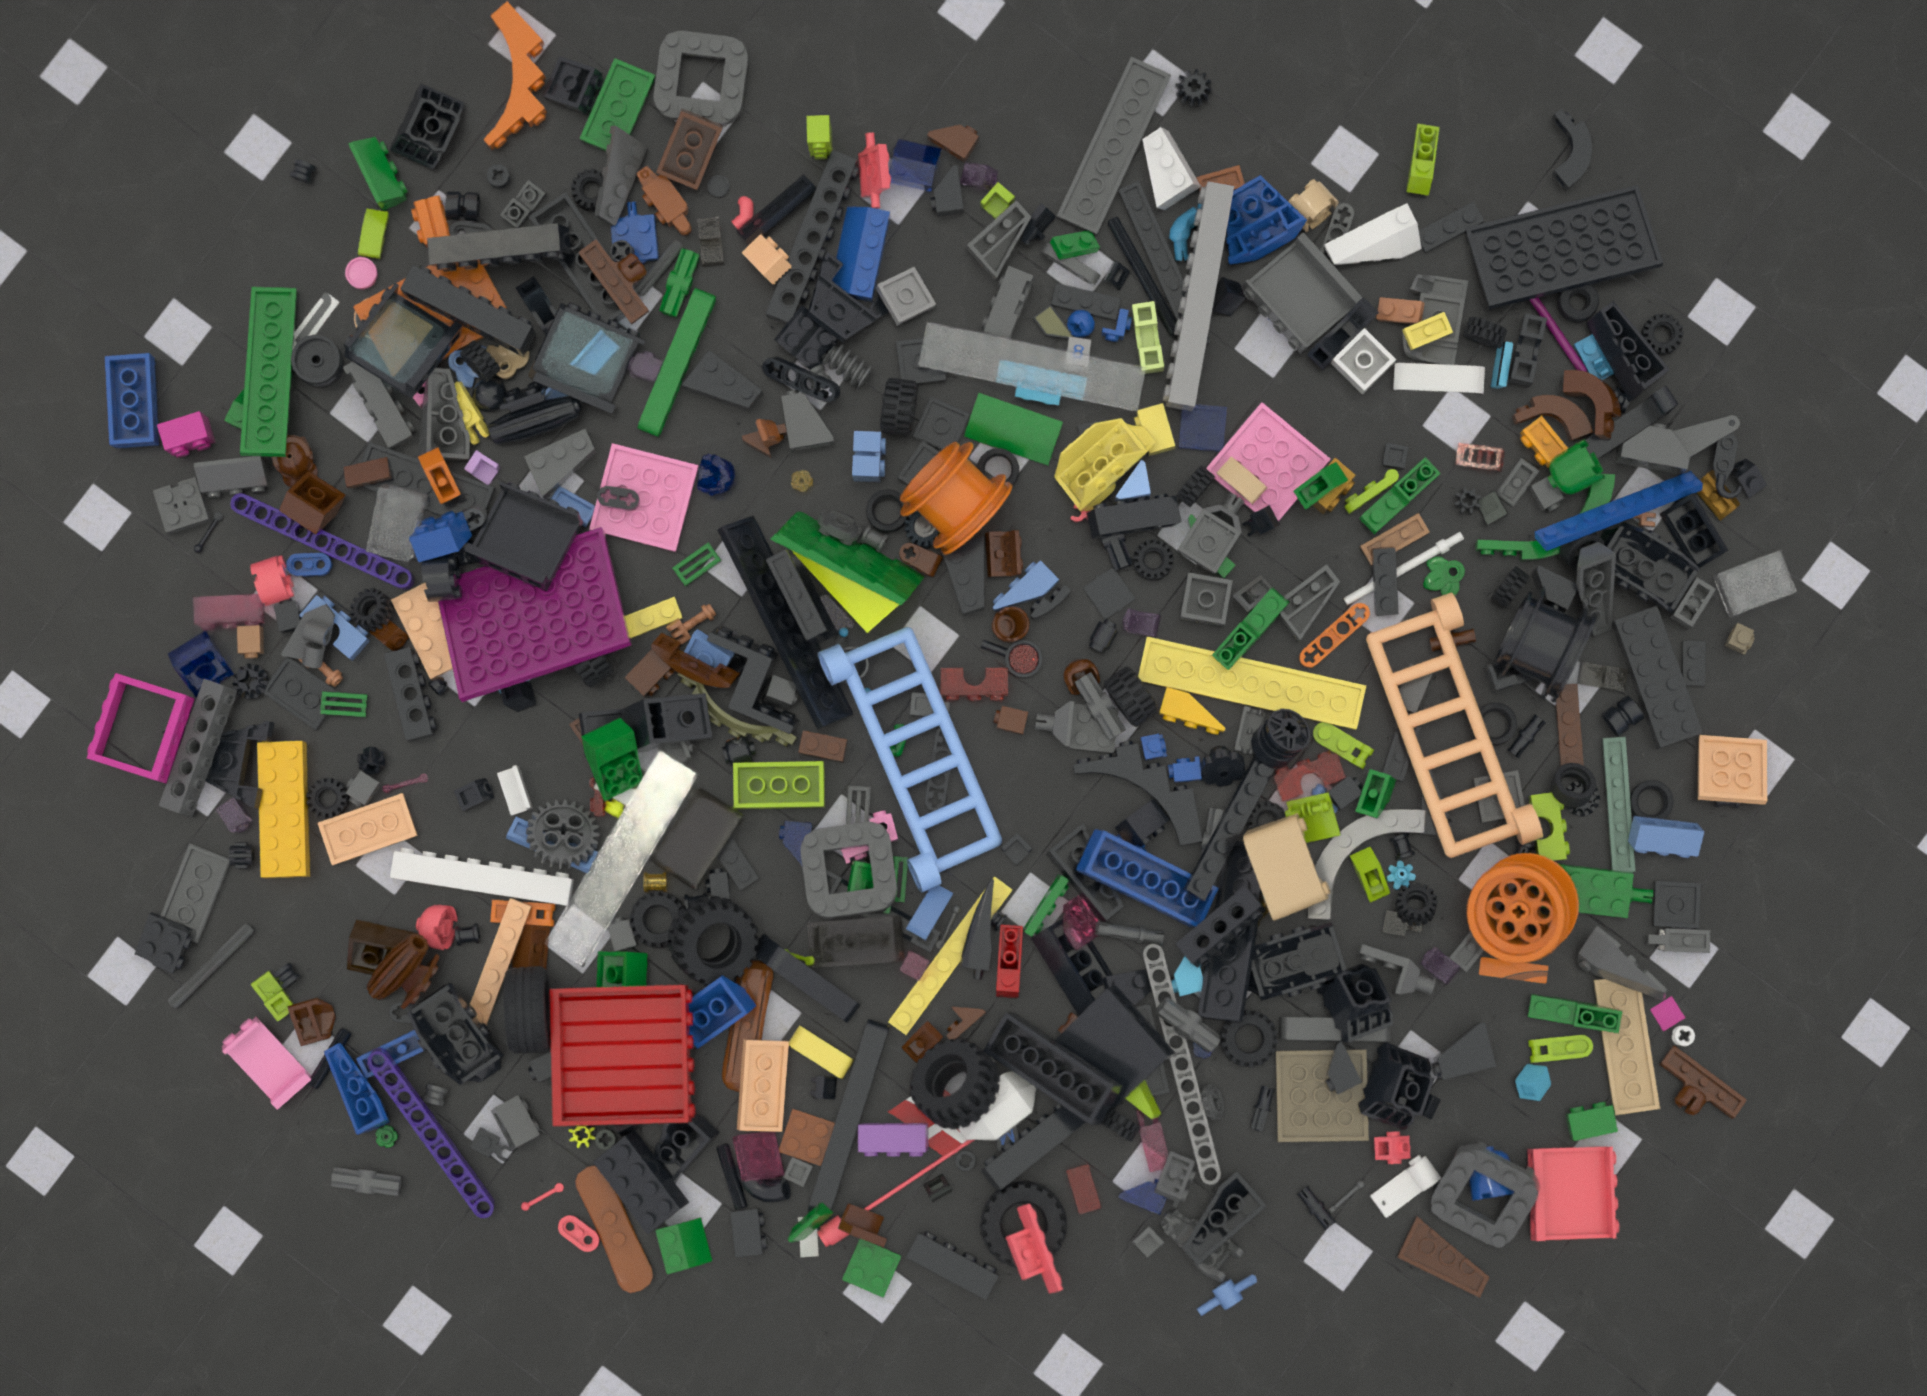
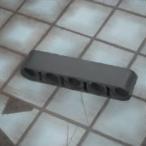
(1321, 1029)

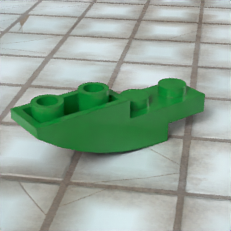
(1399, 495)
(1250, 629)
(1575, 1013)

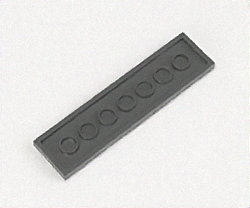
(1113, 145)

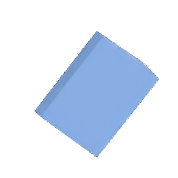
(1136, 485)

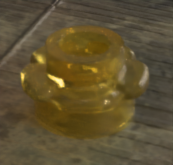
(805, 475)

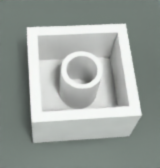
(1363, 361)

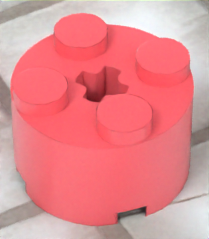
(272, 581)

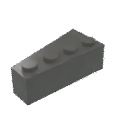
(381, 406)

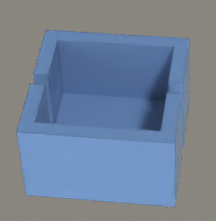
(867, 460)

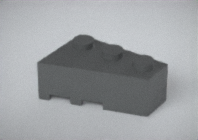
(559, 460)

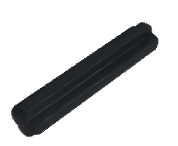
(323, 1067)
(731, 1176)

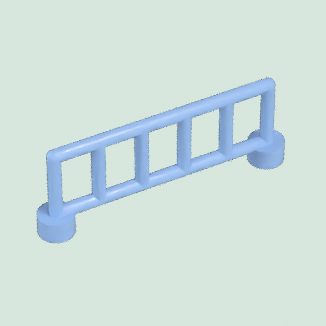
(840, 667)

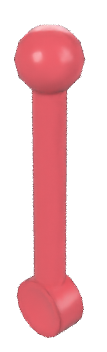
(526, 1205)

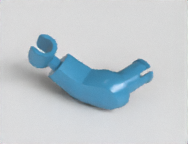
(1181, 232)

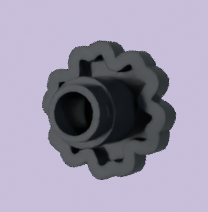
(1222, 766)

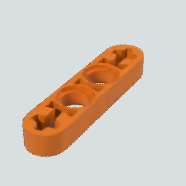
(1336, 637)

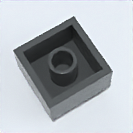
(1206, 599)

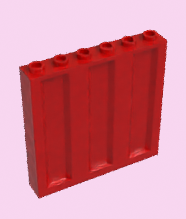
(621, 1055)

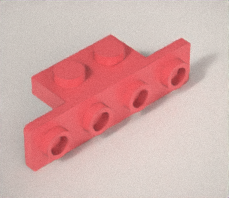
(1031, 1251)

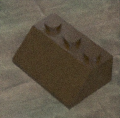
(370, 945)

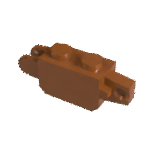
(666, 199)

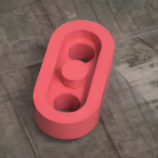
(579, 1233)

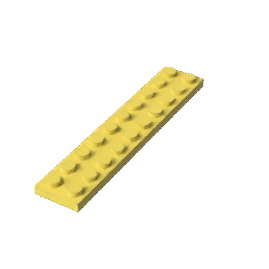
(1252, 683)

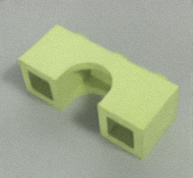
(1147, 337)

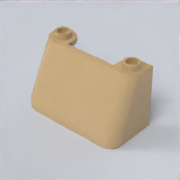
(1284, 866)

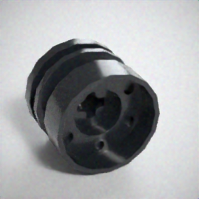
(1280, 738)

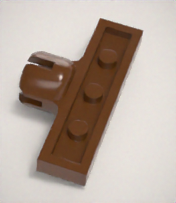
(617, 278)
(1700, 1085)

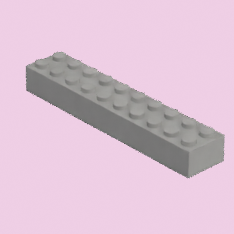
(1199, 296)

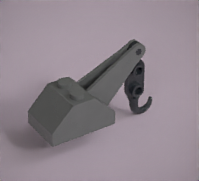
(1671, 450)

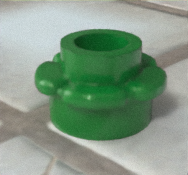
(392, 1136)

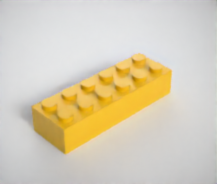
(283, 809)

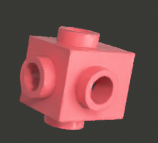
(1392, 1147)

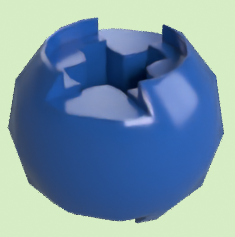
(1080, 323)

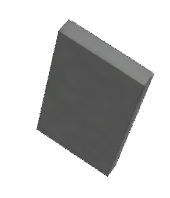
(196, 889)

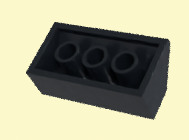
(1076, 971)

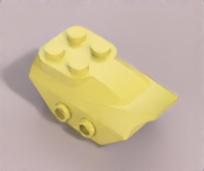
(1099, 458)

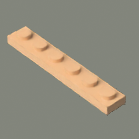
(499, 959)

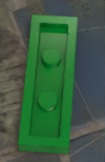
(1046, 905)

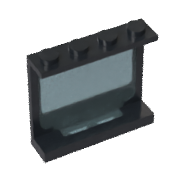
(400, 342)
(584, 356)

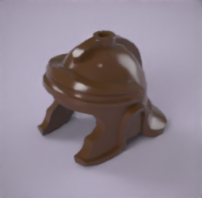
(299, 464)

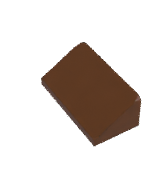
(367, 473)

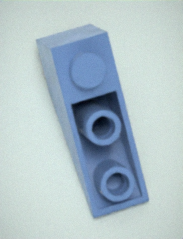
(1032, 586)

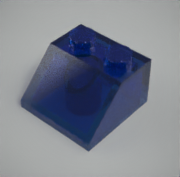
(914, 165)
(198, 661)

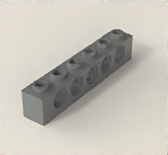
(198, 748)

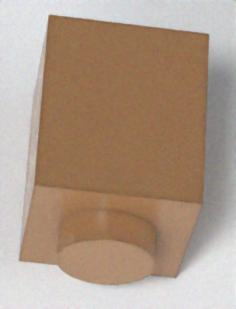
(250, 641)

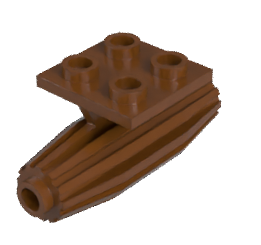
(403, 969)

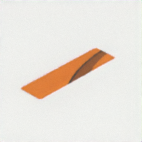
(1515, 971)

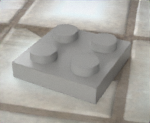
(905, 296)

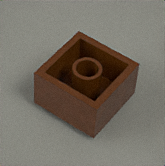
(312, 502)

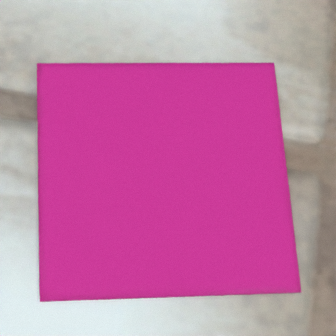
(1667, 1013)

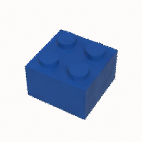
(440, 536)

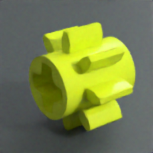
(576, 1137)

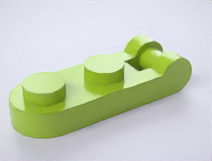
(1371, 491)
(1342, 743)
(1561, 1048)

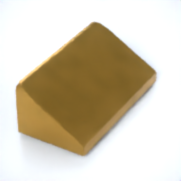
(1719, 505)

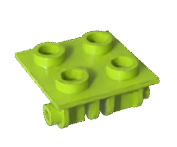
(1318, 816)

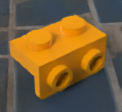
(1543, 441)

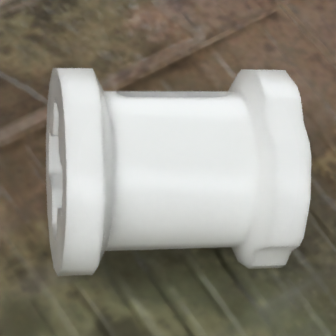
(1689, 1038)

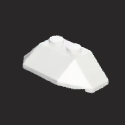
(1012, 1105)

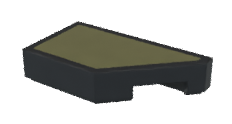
(1052, 324)

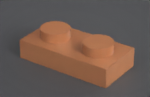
(1400, 310)

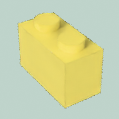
(1157, 424)

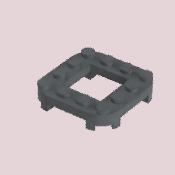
(708, 46)
(854, 902)
(1497, 1168)

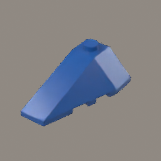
(357, 1094)

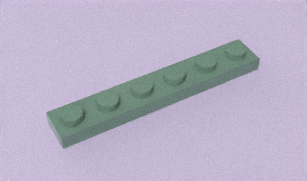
(1618, 803)

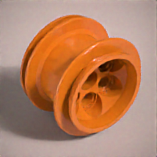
(954, 496)
(1556, 893)

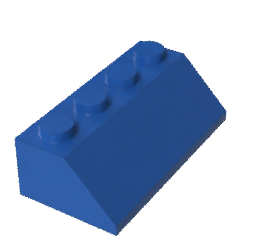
(861, 251)

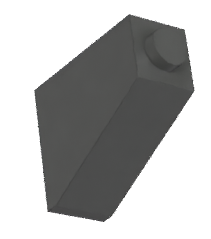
(803, 423)

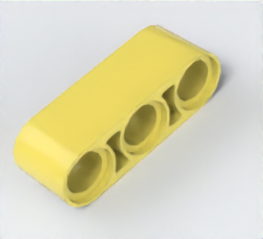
(820, 1052)

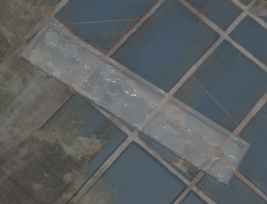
(1032, 366)
(621, 859)

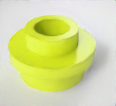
(614, 808)

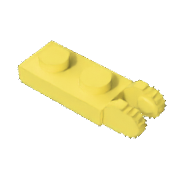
(471, 414)

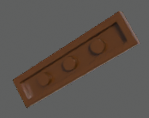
(1569, 726)

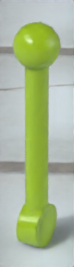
(809, 960)

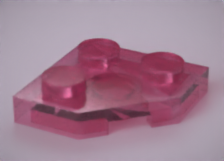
(1079, 922)

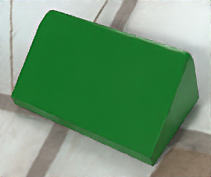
(810, 1223)

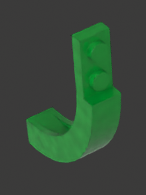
(1530, 551)

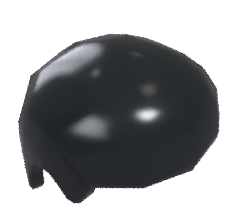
(488, 394)

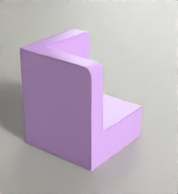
(482, 468)

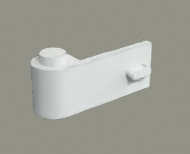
(1406, 1185)

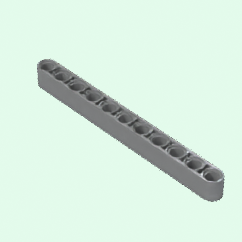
(1188, 1073)

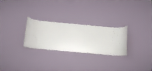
(1439, 377)

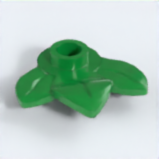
(1440, 575)

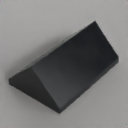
(1694, 531)

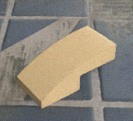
(1241, 480)

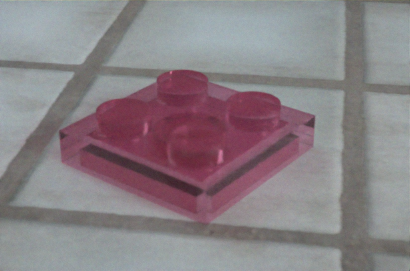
(758, 1156)

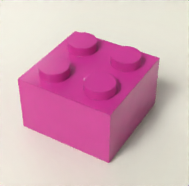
(186, 434)

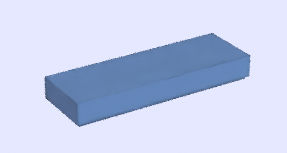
(929, 911)

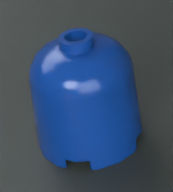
(1484, 1187)

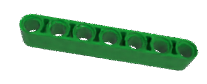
(676, 362)

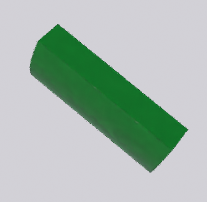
(1013, 429)

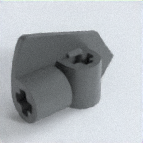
(311, 637)

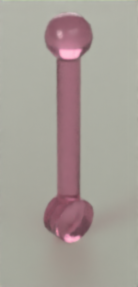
(387, 788)

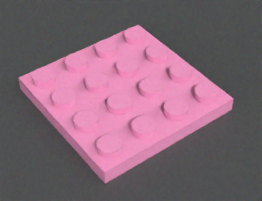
(1274, 456)
(663, 492)

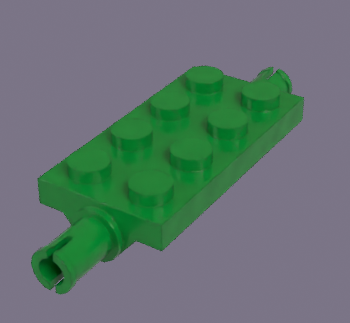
(1604, 890)

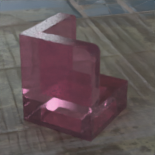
(914, 965)

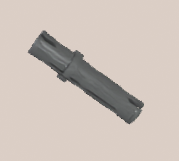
(1138, 934)

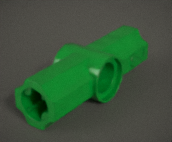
(679, 283)

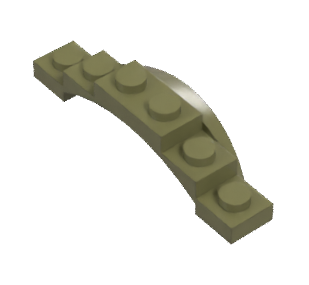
(737, 727)

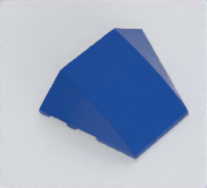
(1259, 221)

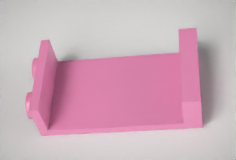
(266, 1061)

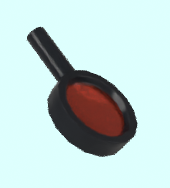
(1021, 658)

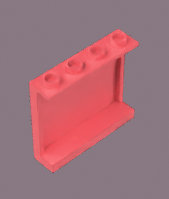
(1574, 1193)

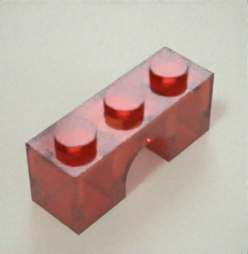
(954, 686)
(1326, 767)

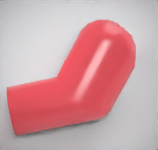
(746, 212)

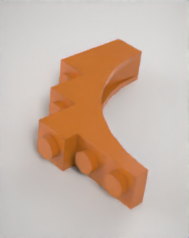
(522, 105)

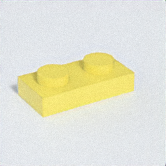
(1427, 331)

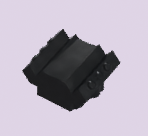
(427, 126)
(1357, 1002)
(1397, 1087)

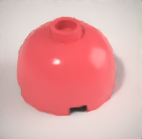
(437, 926)

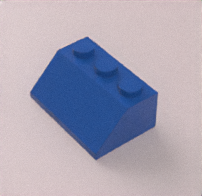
(717, 1009)

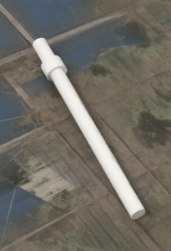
(1441, 547)

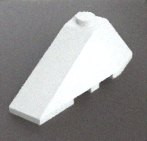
(1384, 237)

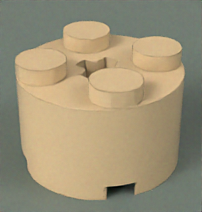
(1314, 204)

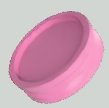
(361, 273)

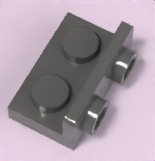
(1174, 1178)

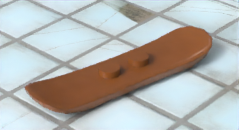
(757, 983)
(615, 1230)

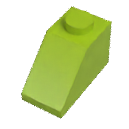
(1370, 874)

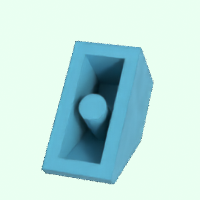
(1187, 978)

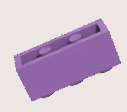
(893, 1138)

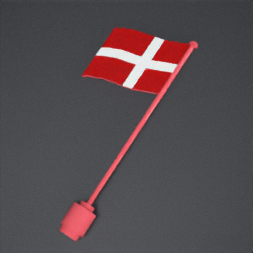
(941, 1140)

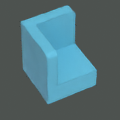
(1533, 1082)

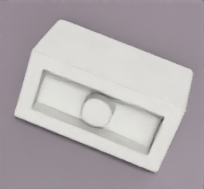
(515, 790)

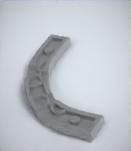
(1351, 838)

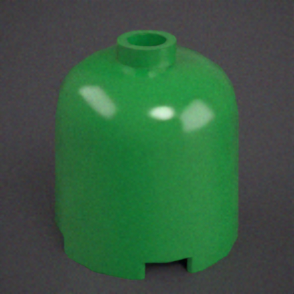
(1575, 469)

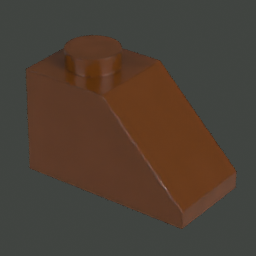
(955, 140)

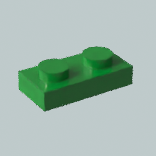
(1074, 244)

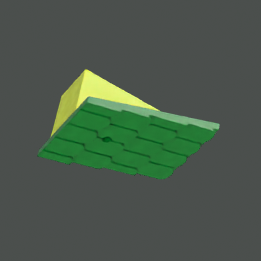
(855, 574)

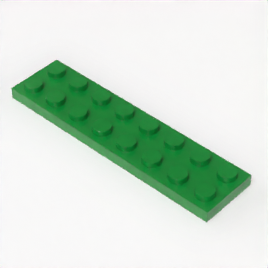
(268, 372)

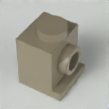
(1740, 638)

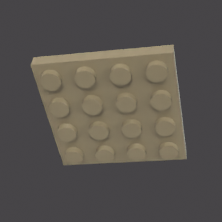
(1307, 1106)

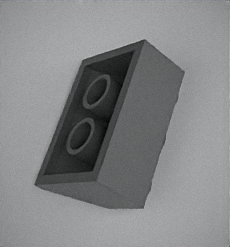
(233, 476)

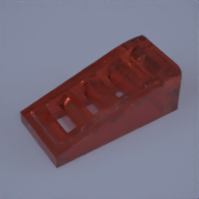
(1481, 449)

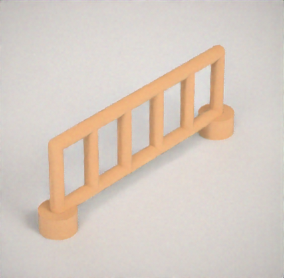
(1520, 821)

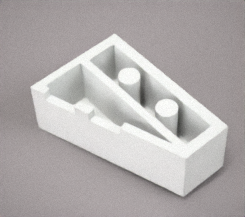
(1168, 169)

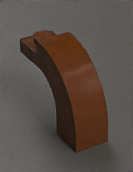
(1584, 384)
(1561, 409)

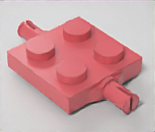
(874, 170)

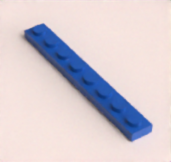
(1618, 510)

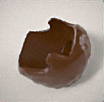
(1010, 624)
(1077, 670)

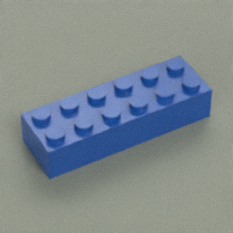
(1143, 878)

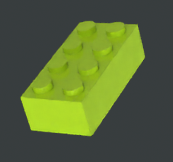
(779, 785)

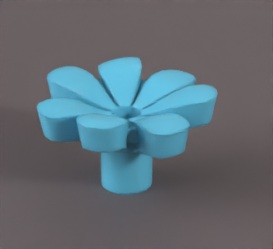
(1397, 878)

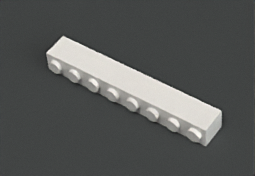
(482, 878)

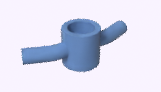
(1227, 1294)

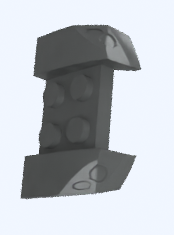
(1439, 296)

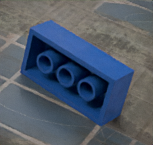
(131, 400)

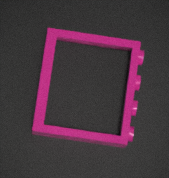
(171, 738)

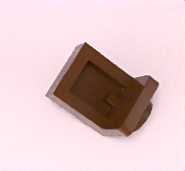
(391, 635)

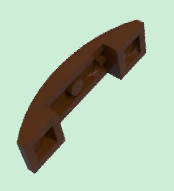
(691, 667)

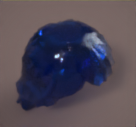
(715, 475)

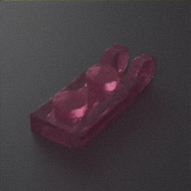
(1153, 1143)

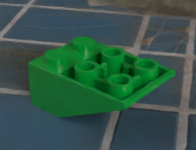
(613, 758)

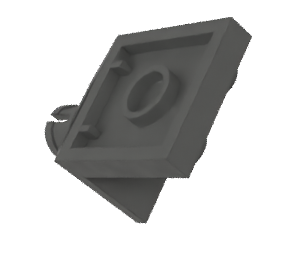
(1213, 534)
(1076, 729)
(1408, 976)

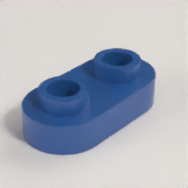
(309, 563)

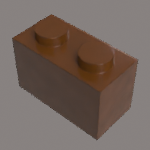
(649, 674)
(823, 746)

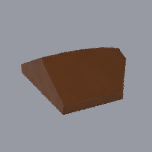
(312, 1020)

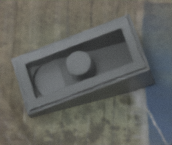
(1517, 481)

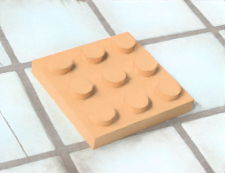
(1732, 769)

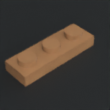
(1398, 536)

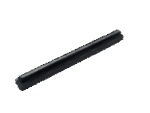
(1142, 274)

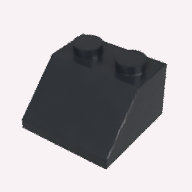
(1558, 589)

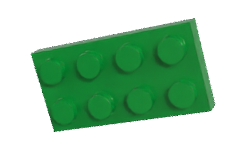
(617, 103)

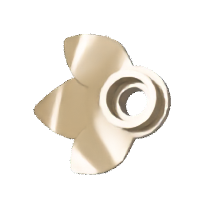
(506, 357)

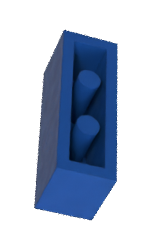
(398, 1048)

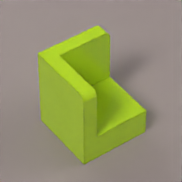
(997, 200)

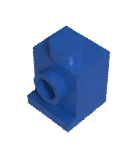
(1153, 747)
(1185, 770)

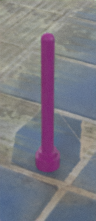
(1559, 336)

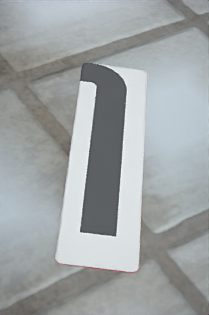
(316, 317)

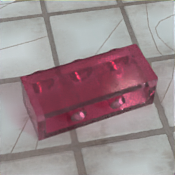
(228, 611)

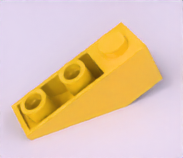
(1183, 707)

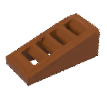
(768, 432)

